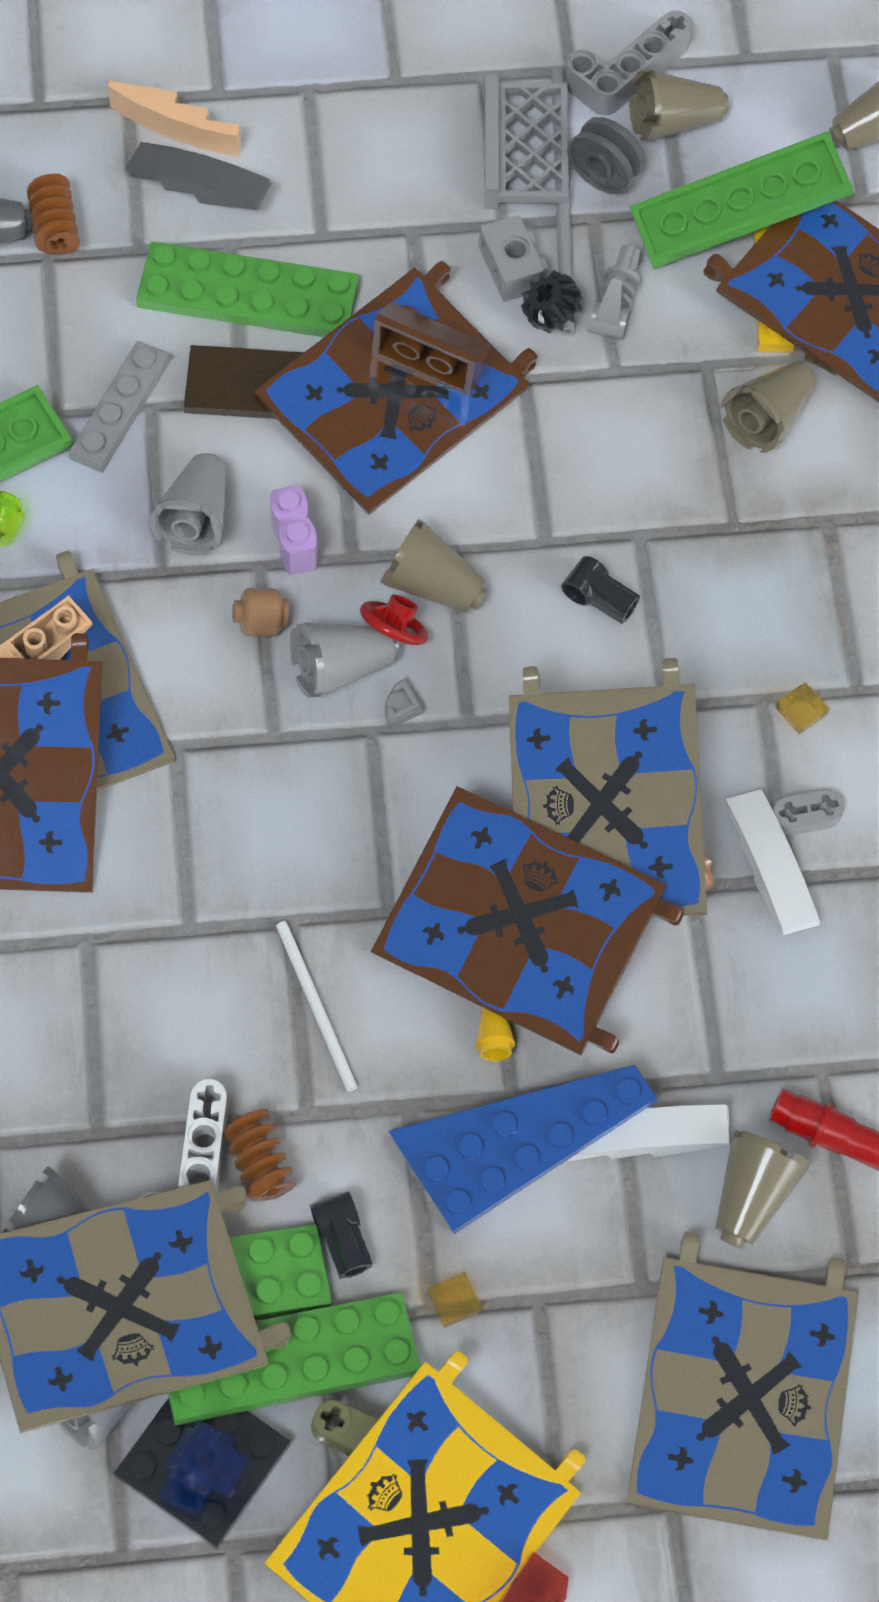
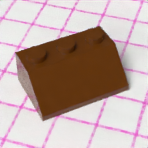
(429, 347)

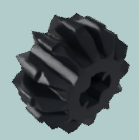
(551, 301)

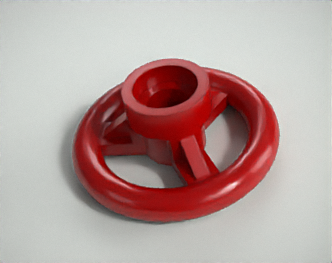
(394, 618)

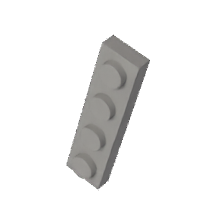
(119, 406)

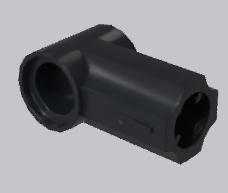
(591, 584)
(339, 1225)

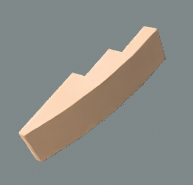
(184, 123)

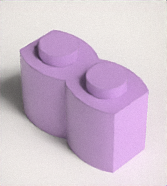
(293, 529)

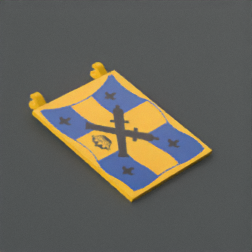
(427, 1505)

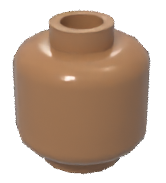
(260, 612)

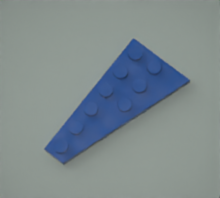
(500, 1148)

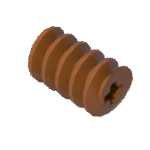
(53, 214)
(256, 1156)

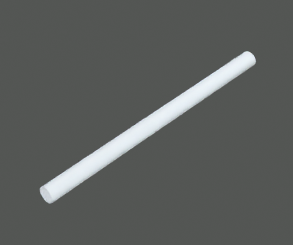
(316, 1006)

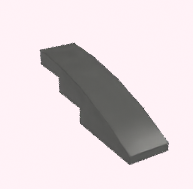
(204, 176)

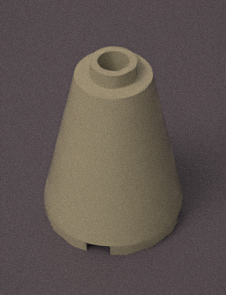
(673, 104)
(858, 122)
(767, 406)
(434, 571)
(755, 1186)

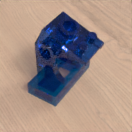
(200, 1464)

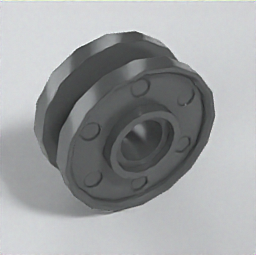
(606, 155)

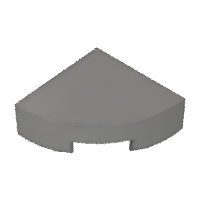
(401, 704)

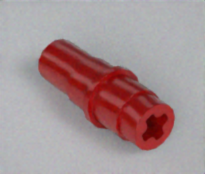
(826, 1127)

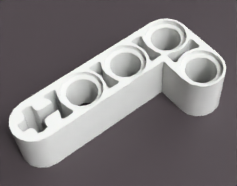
(207, 1159)

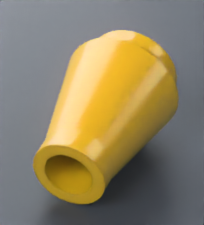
(494, 1037)

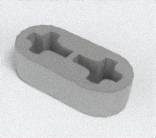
(807, 807)

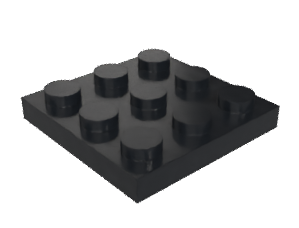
(147, 1460)

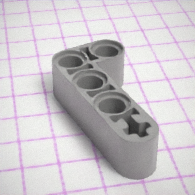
(609, 85)

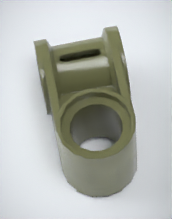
(353, 1423)

